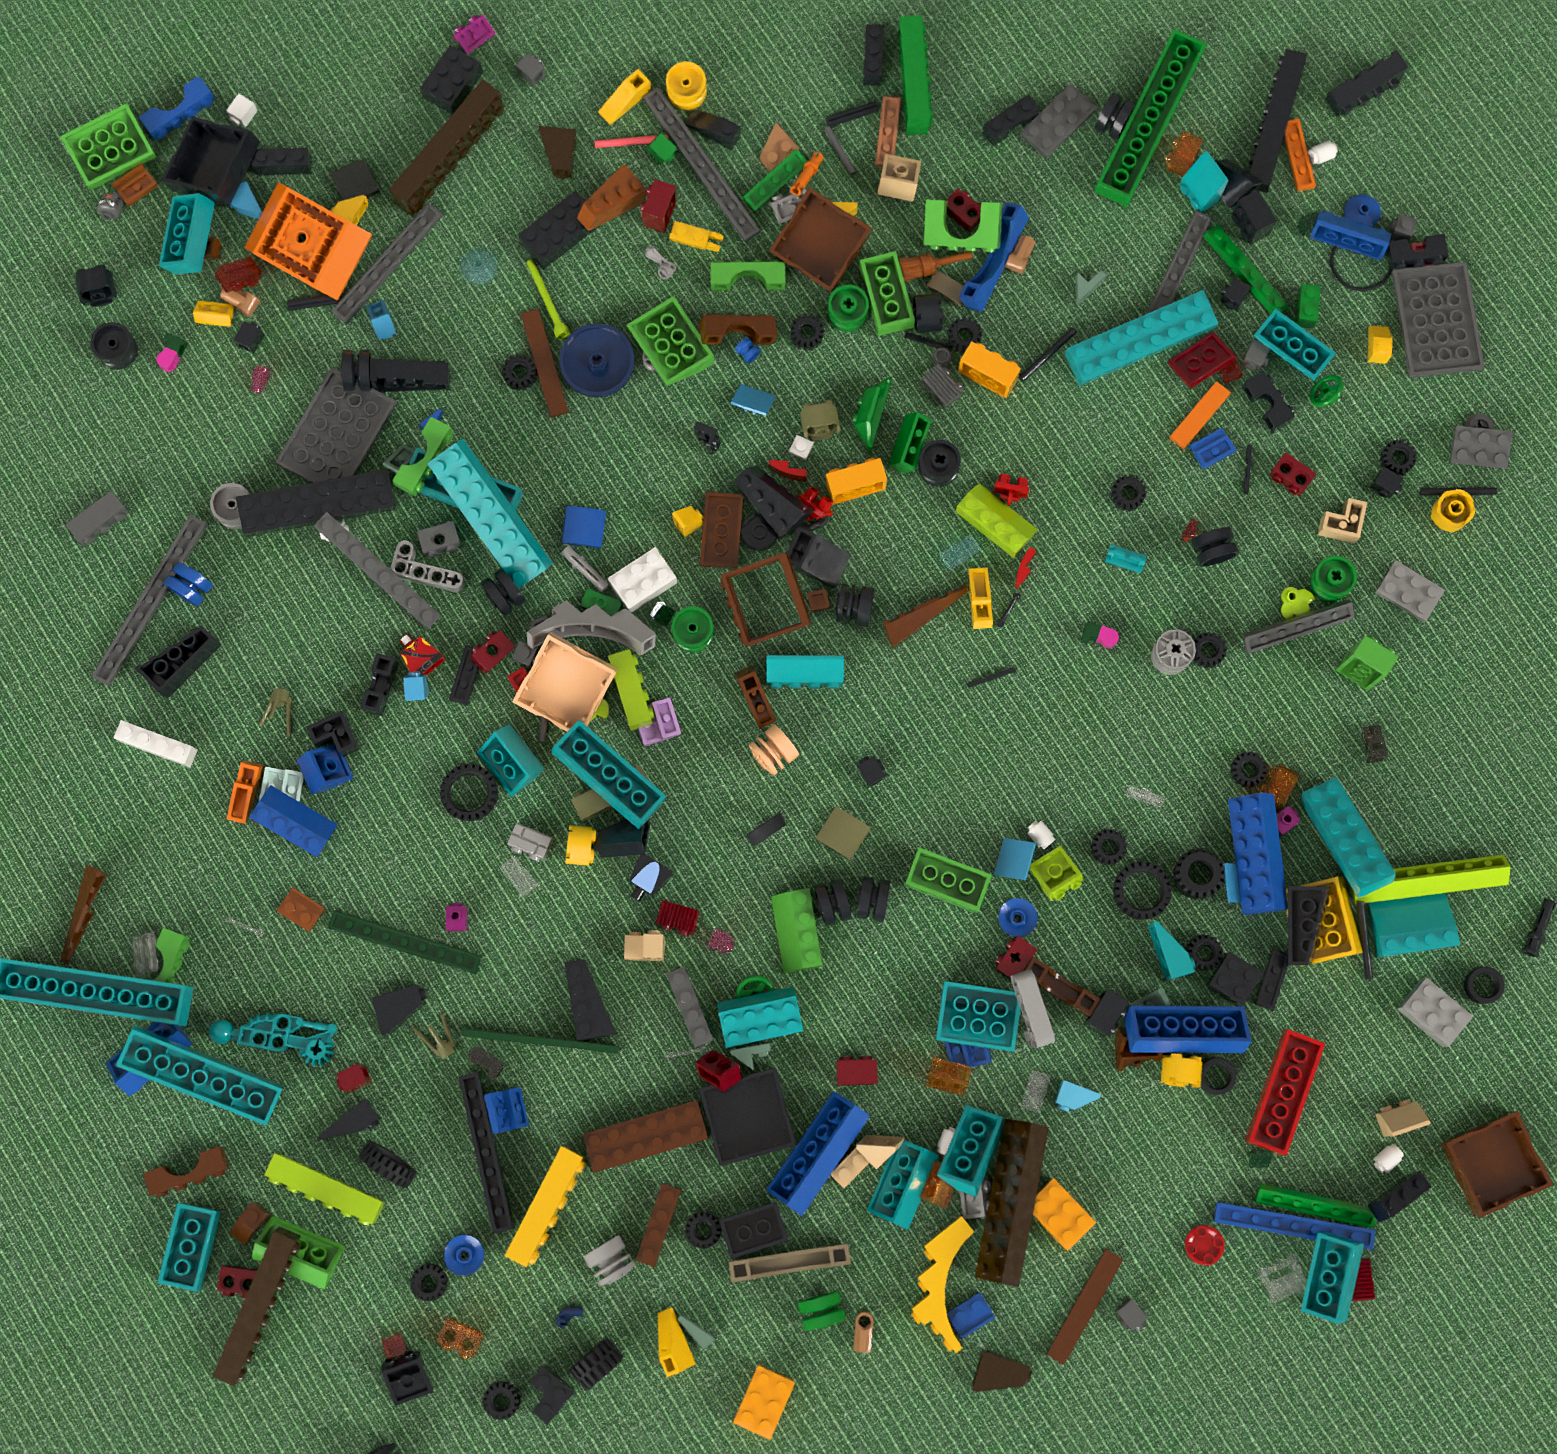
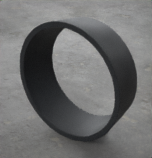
(766, 829)

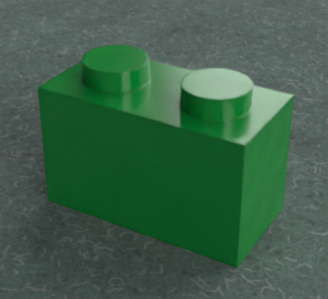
(1307, 305)

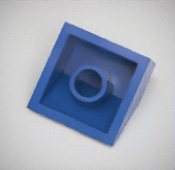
(324, 769)

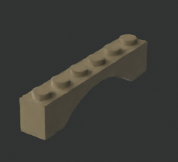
(789, 1262)

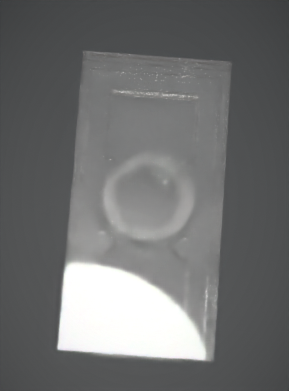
(1145, 795)
(519, 876)

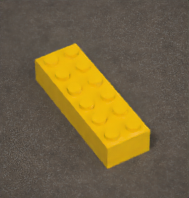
(545, 1206)

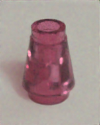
(260, 377)

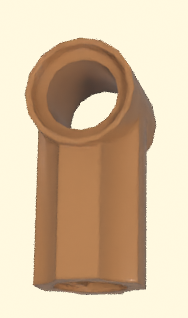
(1019, 258)
(244, 302)
(863, 1334)

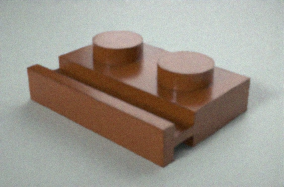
(135, 185)
(301, 909)

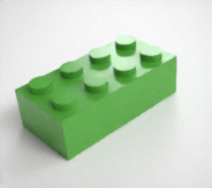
(886, 293)
(1367, 662)
(948, 880)

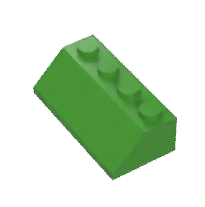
(796, 930)
(315, 1259)

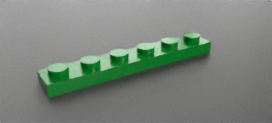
(1245, 270)
(1315, 1205)

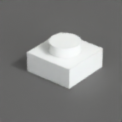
(801, 447)

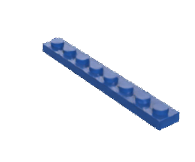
(1288, 1224)

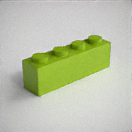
(630, 690)

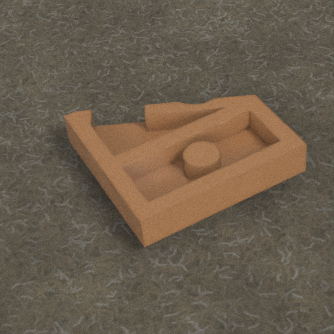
(777, 148)

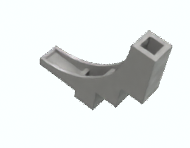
(568, 621)

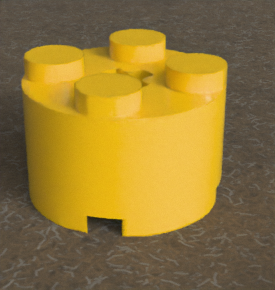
(1445, 517)
(579, 845)
(1181, 1071)

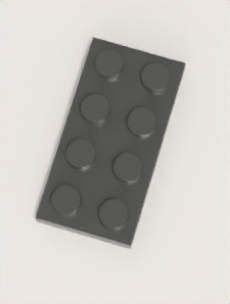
(1058, 121)

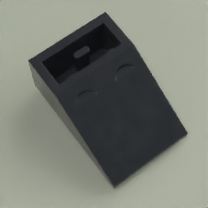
(817, 557)

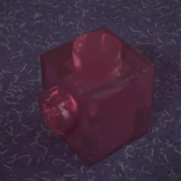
(721, 942)

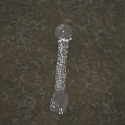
(259, 932)
(670, 1055)

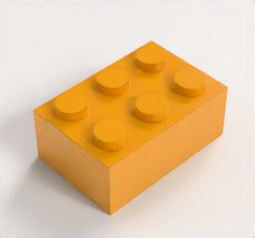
(989, 369)
(856, 480)
(1061, 1214)
(764, 1401)

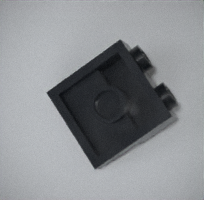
(406, 1377)

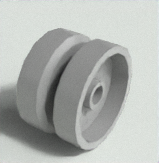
(224, 504)

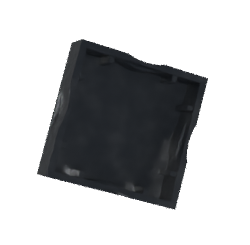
(211, 160)
(748, 1118)

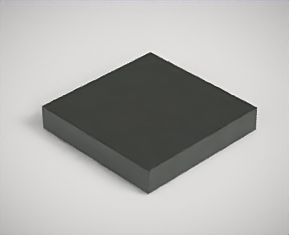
(355, 180)

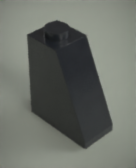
(1239, 182)
(622, 839)
(397, 1007)

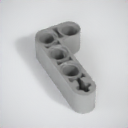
(429, 571)
(1033, 1010)

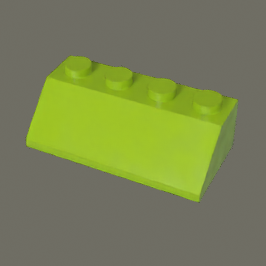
(995, 520)

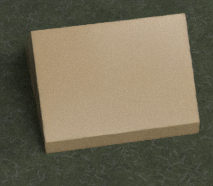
(878, 1148)

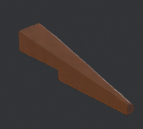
(910, 622)
(82, 913)
(1126, 1058)

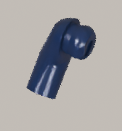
(567, 1313)

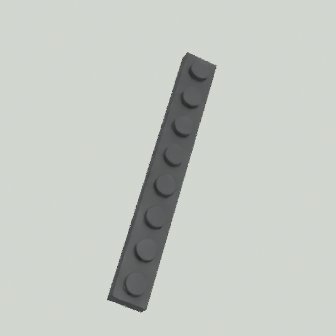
(377, 570)

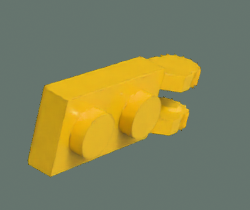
(694, 236)

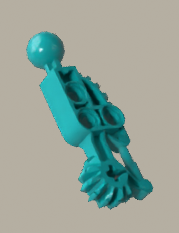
(268, 1025)

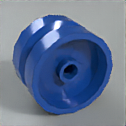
(188, 584)

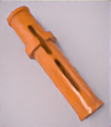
(809, 170)

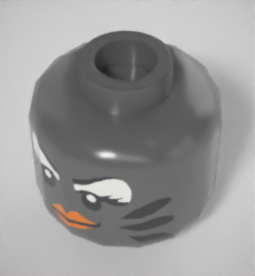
(110, 205)

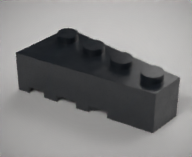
(1367, 84)
(409, 375)
(773, 501)
(178, 662)
(1305, 918)
(587, 1006)

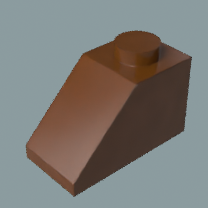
(250, 1222)

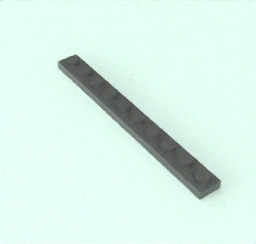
(701, 164)
(148, 601)

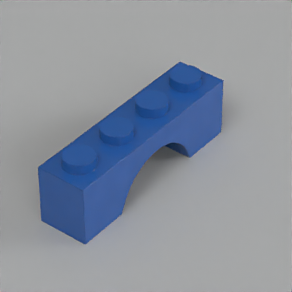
(162, 122)

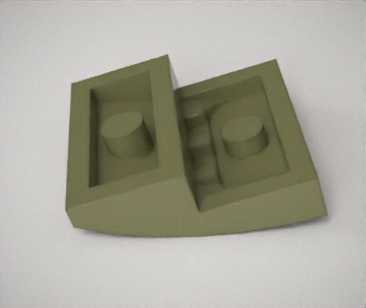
(843, 833)

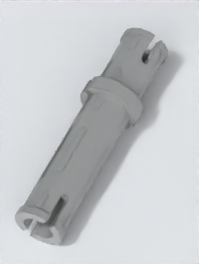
(569, 553)

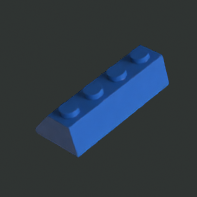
(1350, 235)
(293, 821)
(132, 1082)

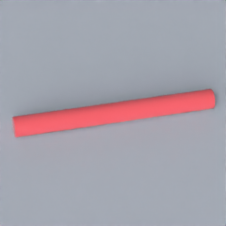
(625, 141)

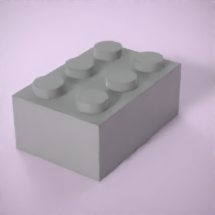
(1434, 1012)

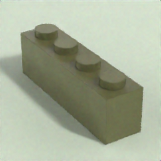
(591, 804)

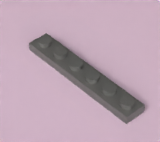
(1298, 626)

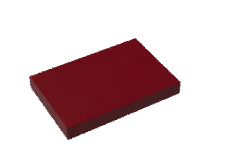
(1201, 360)

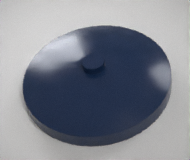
(597, 360)

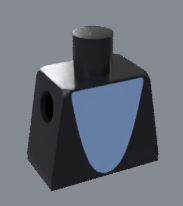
(648, 877)

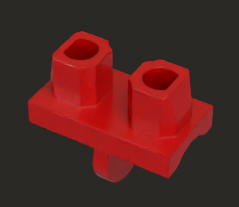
(1010, 491)
(821, 507)

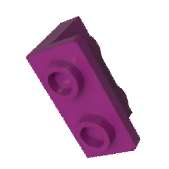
(473, 34)

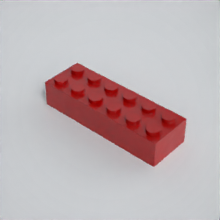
(1285, 1092)

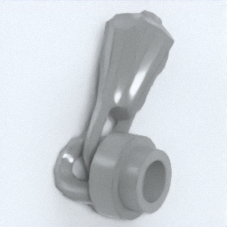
(665, 270)

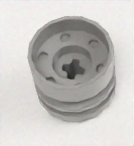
(1165, 659)
(609, 1261)

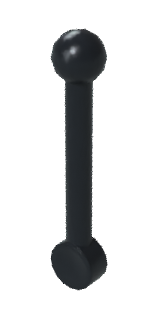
(1000, 623)

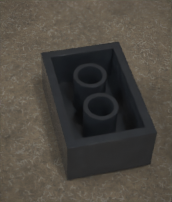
(451, 80)
(753, 1230)

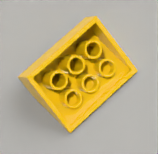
(1338, 928)

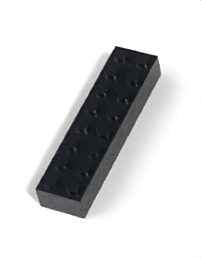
(307, 503)

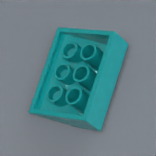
(1412, 925)
(978, 1016)

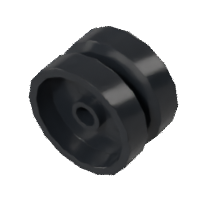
(1114, 115)
(114, 345)
(353, 371)
(939, 463)
(1215, 546)
(502, 592)
(873, 899)
(832, 902)

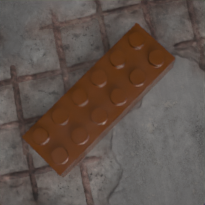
(645, 1136)

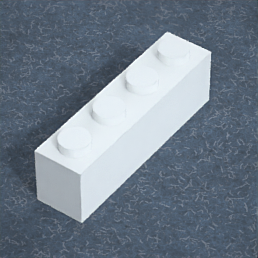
(155, 743)

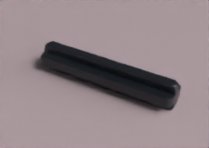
(852, 114)
(311, 302)

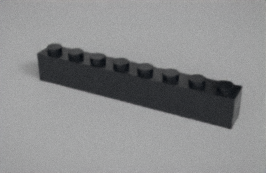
(1277, 117)
(486, 1153)

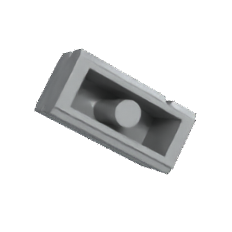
(530, 841)

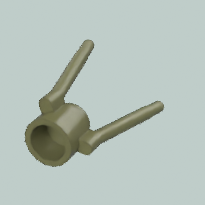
(279, 698)
(443, 1048)

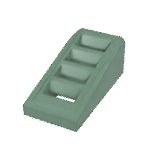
(699, 1334)

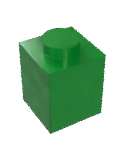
(661, 149)

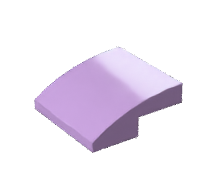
(664, 724)

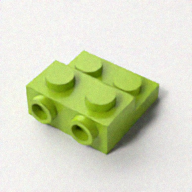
(1056, 873)

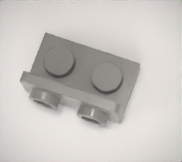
(785, 205)
(976, 1206)

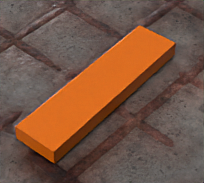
(1298, 156)
(1200, 415)

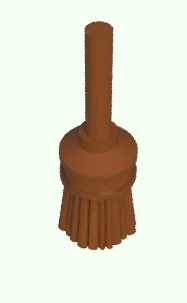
(926, 265)

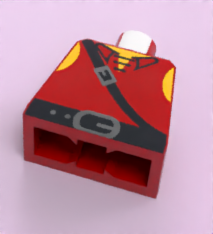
(420, 655)

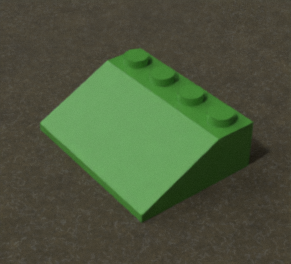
(108, 146)
(671, 342)

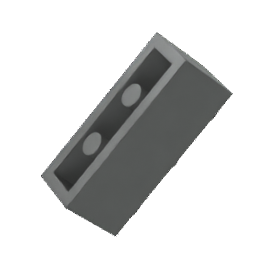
(97, 518)

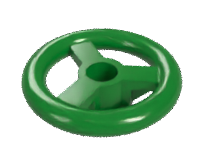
(1328, 394)
(753, 986)

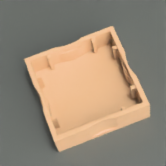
(565, 683)

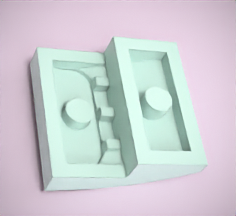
(285, 780)

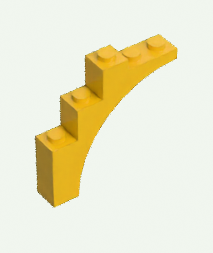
(932, 1307)

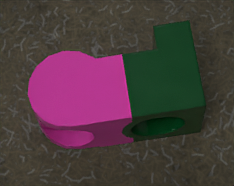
(172, 352)
(1099, 634)

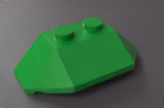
(870, 412)

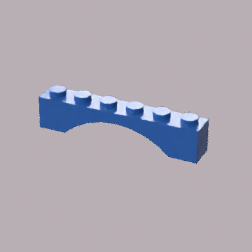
(980, 286)

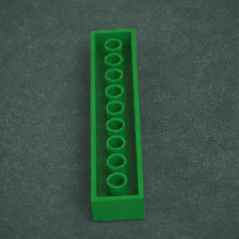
(1150, 118)

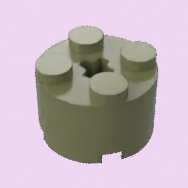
(820, 420)

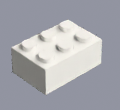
(642, 580)

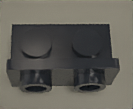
(707, 435)

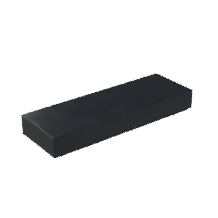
(464, 679)
(1272, 980)

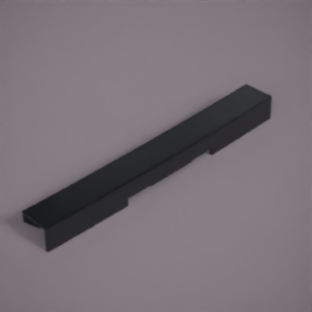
(926, 341)
(1248, 459)
(981, 681)

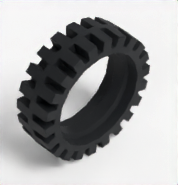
(453, 775)
(1161, 877)
(387, 1164)

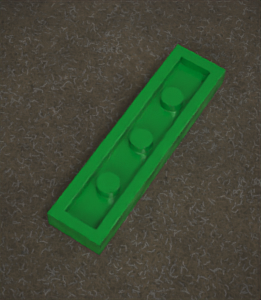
(774, 180)

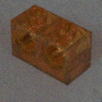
(948, 1076)
(462, 1332)

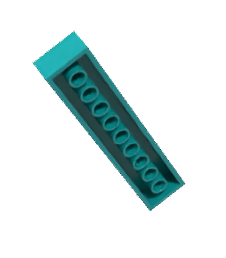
(95, 992)

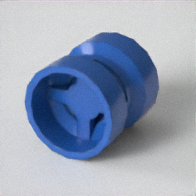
(747, 350)

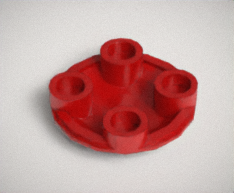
(1204, 1245)

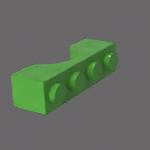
(726, 273)
(412, 477)
(172, 947)

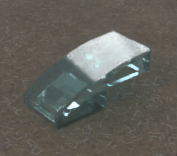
(960, 552)

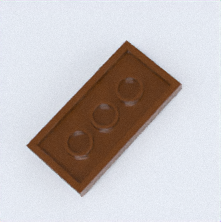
(721, 530)

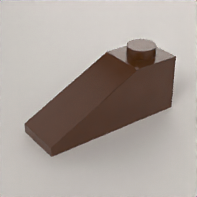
(755, 696)

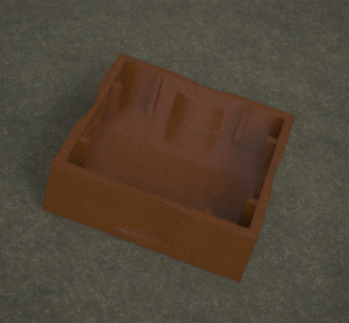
(821, 240)
(1496, 1164)

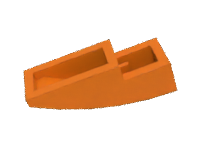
(244, 791)

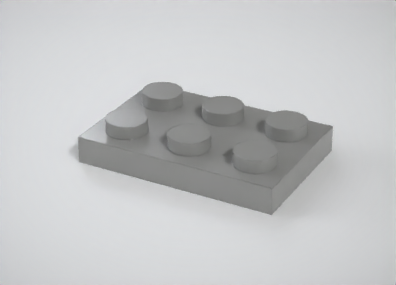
(1410, 591)

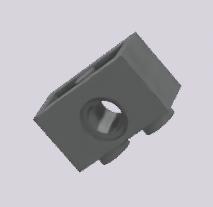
(429, 535)

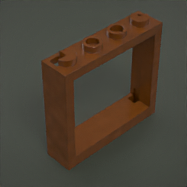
(733, 602)

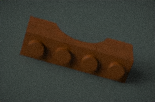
(759, 328)
(1069, 993)
(210, 1163)
(658, 1225)

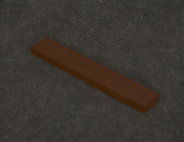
(544, 363)
(1084, 1306)

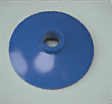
(1353, 210)
(1020, 908)
(454, 1259)

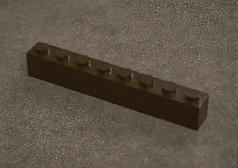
(256, 1306)

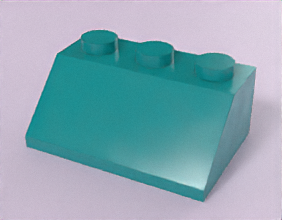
(510, 760)

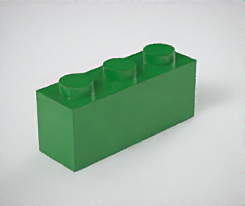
(909, 442)

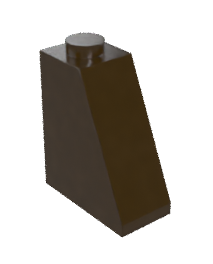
(560, 149)
(999, 1372)

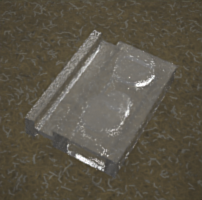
(144, 954)

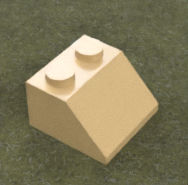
(899, 177)
(1402, 1118)

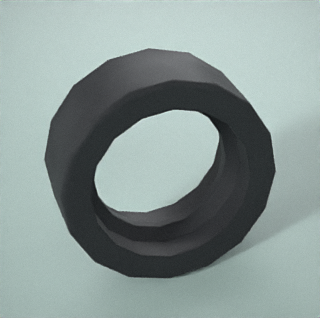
(1499, 983)
(1231, 1076)

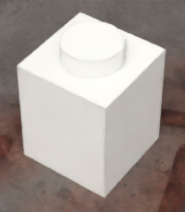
(241, 111)

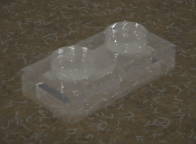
(1035, 1091)

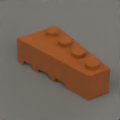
(612, 199)

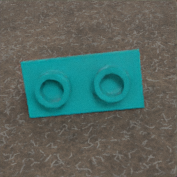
(1125, 558)

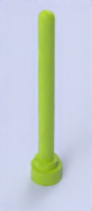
(561, 330)

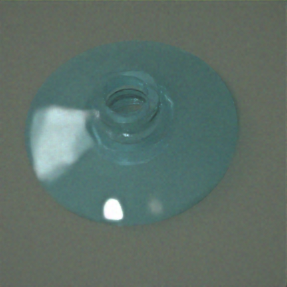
(482, 273)

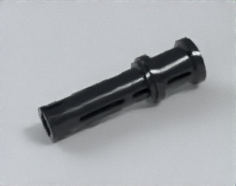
(1537, 936)

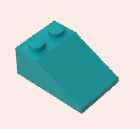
(1204, 183)
(1171, 955)

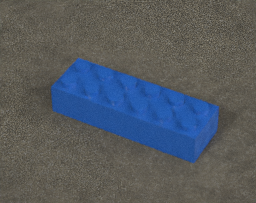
(1258, 854)
(1187, 1029)
(818, 1153)

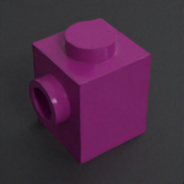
(1287, 819)
(456, 918)

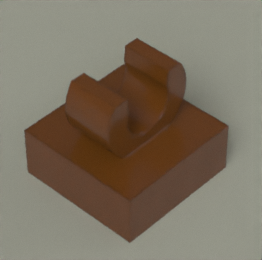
(212, 248)

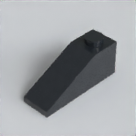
(715, 128)
(358, 1119)

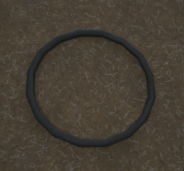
(1348, 285)

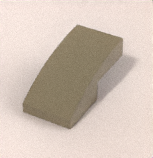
(946, 287)

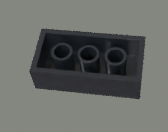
(555, 231)

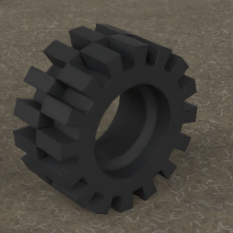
(963, 324)
(807, 342)
(519, 382)
(1410, 459)
(1128, 482)
(1219, 647)
(1244, 780)
(1120, 843)
(1215, 948)
(694, 1221)
(416, 1282)
(488, 1401)

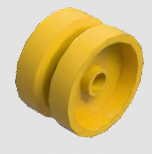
(686, 85)

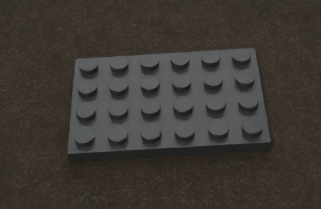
(1437, 320)
(335, 431)

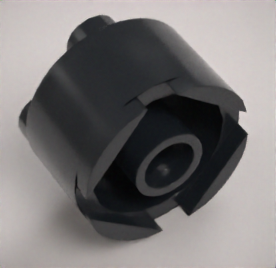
(95, 286)
(927, 312)

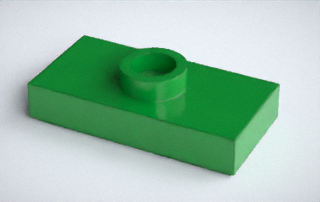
(606, 603)

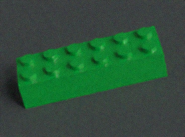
(915, 75)

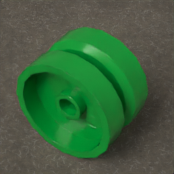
(848, 308)
(1341, 571)
(692, 640)
(822, 1314)

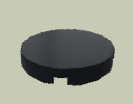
(758, 533)

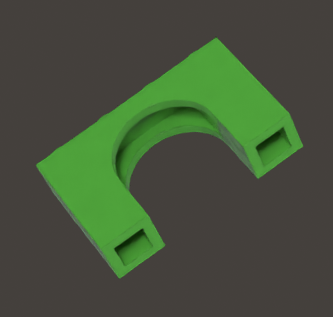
(937, 233)

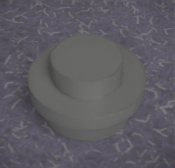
(941, 356)

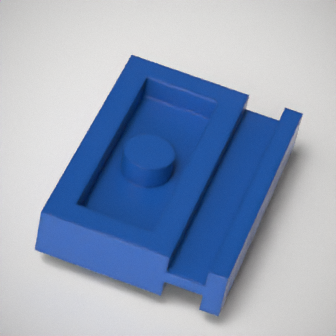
(1212, 448)
(970, 1315)

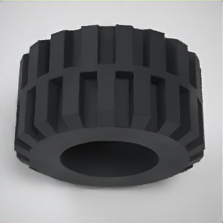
(1211, 862)
(596, 1364)

